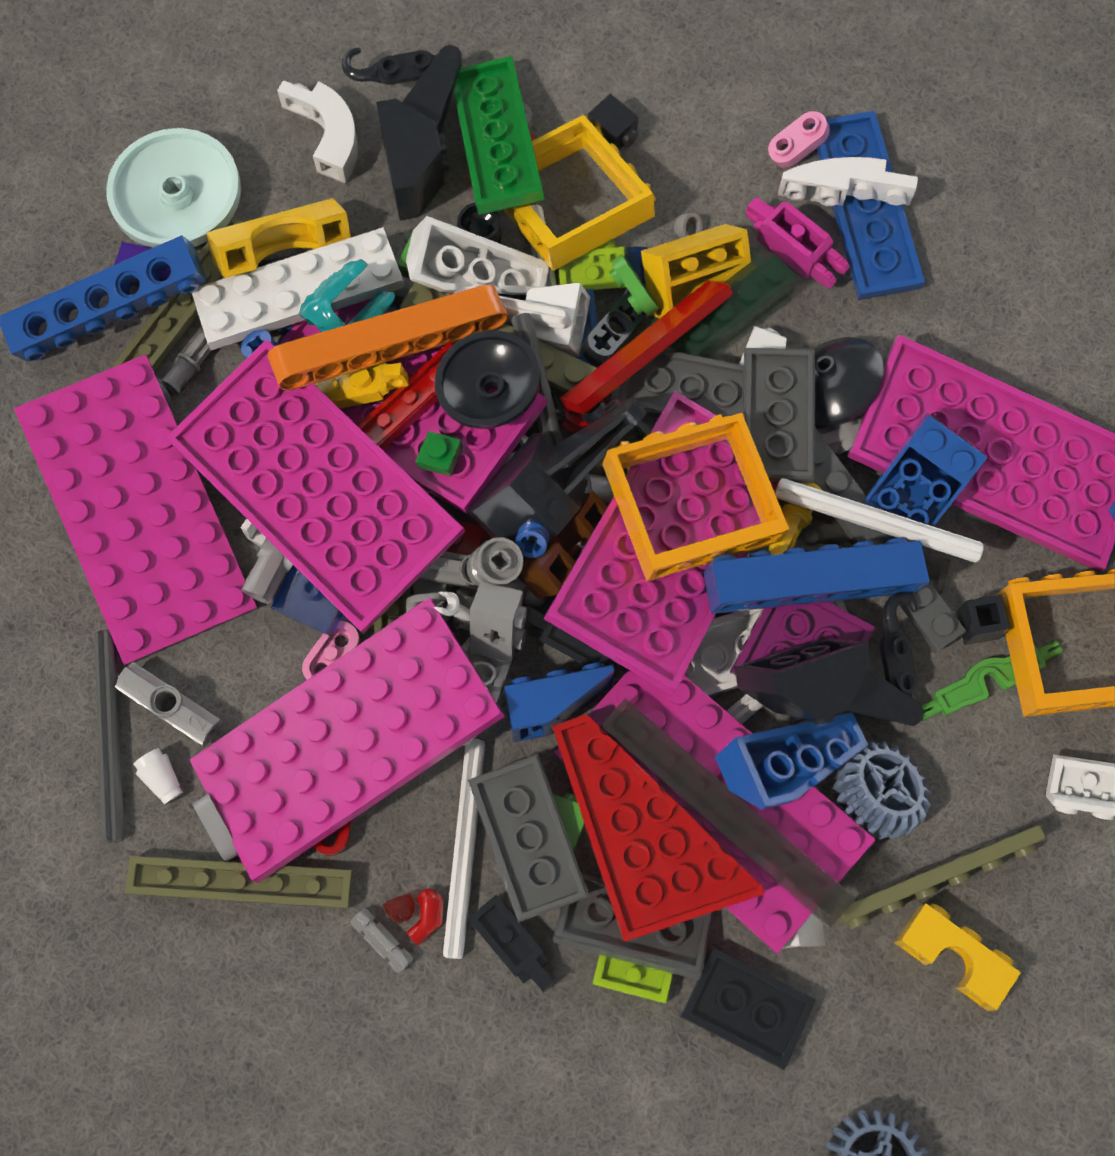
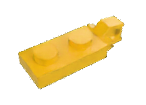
(364, 385)

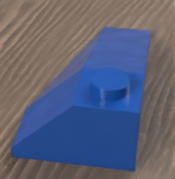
(788, 761)

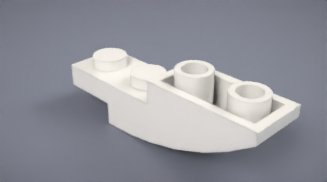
(834, 178)

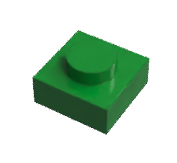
(439, 453)

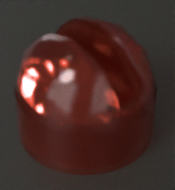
(400, 908)

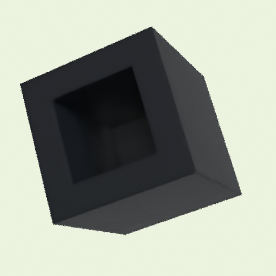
(615, 121)
(983, 619)

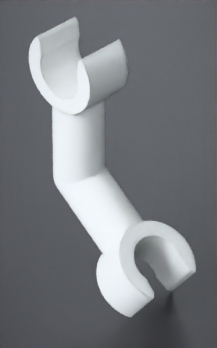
(456, 610)

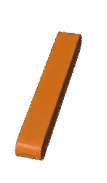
(386, 337)

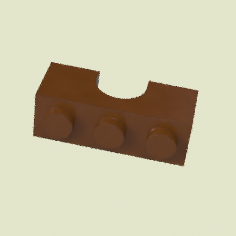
(548, 572)

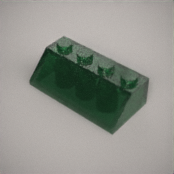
(755, 293)

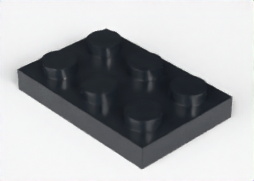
(748, 1008)

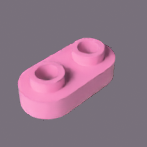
(799, 140)
(326, 650)

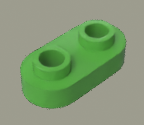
(625, 275)

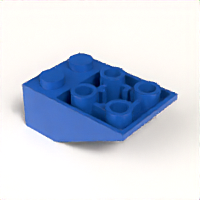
(926, 473)
(545, 702)

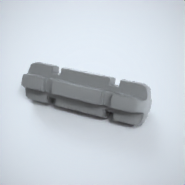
(381, 940)

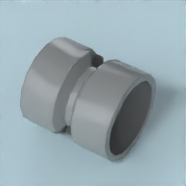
(495, 562)

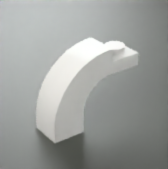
(339, 145)

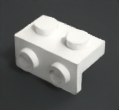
(1082, 786)

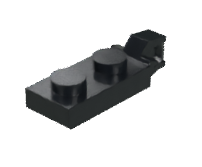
(561, 640)
(511, 942)

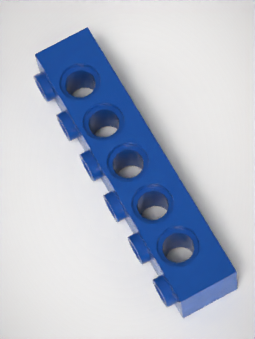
(23, 323)

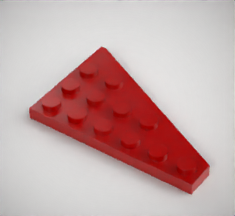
(647, 846)

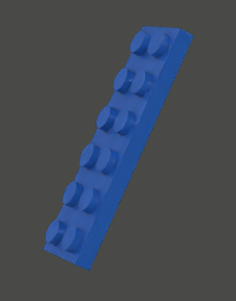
(871, 230)

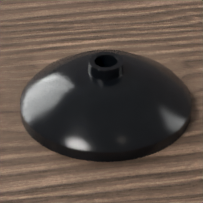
(483, 363)
(846, 379)

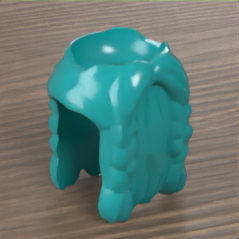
(317, 306)

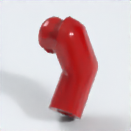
(431, 916)

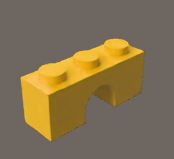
(987, 973)

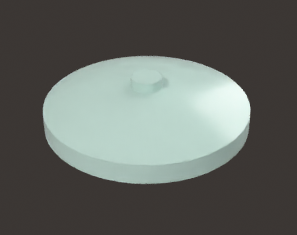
(173, 187)

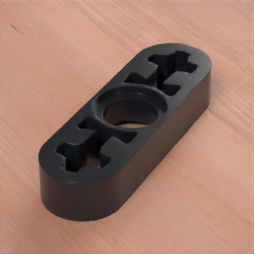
(613, 339)

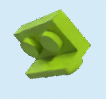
(592, 268)

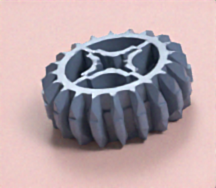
(882, 791)
(882, 1144)

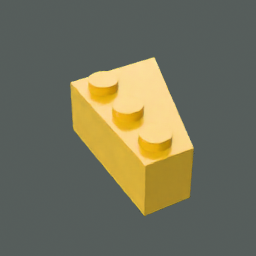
(688, 262)

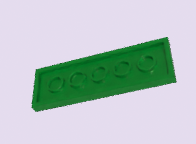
(496, 136)

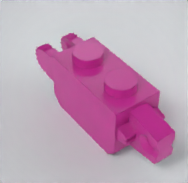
(796, 241)

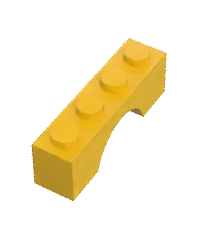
(244, 245)

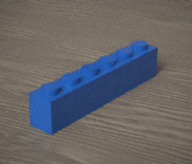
(815, 575)

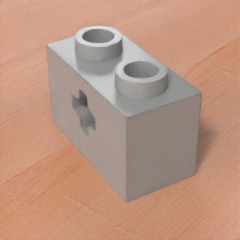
(497, 622)

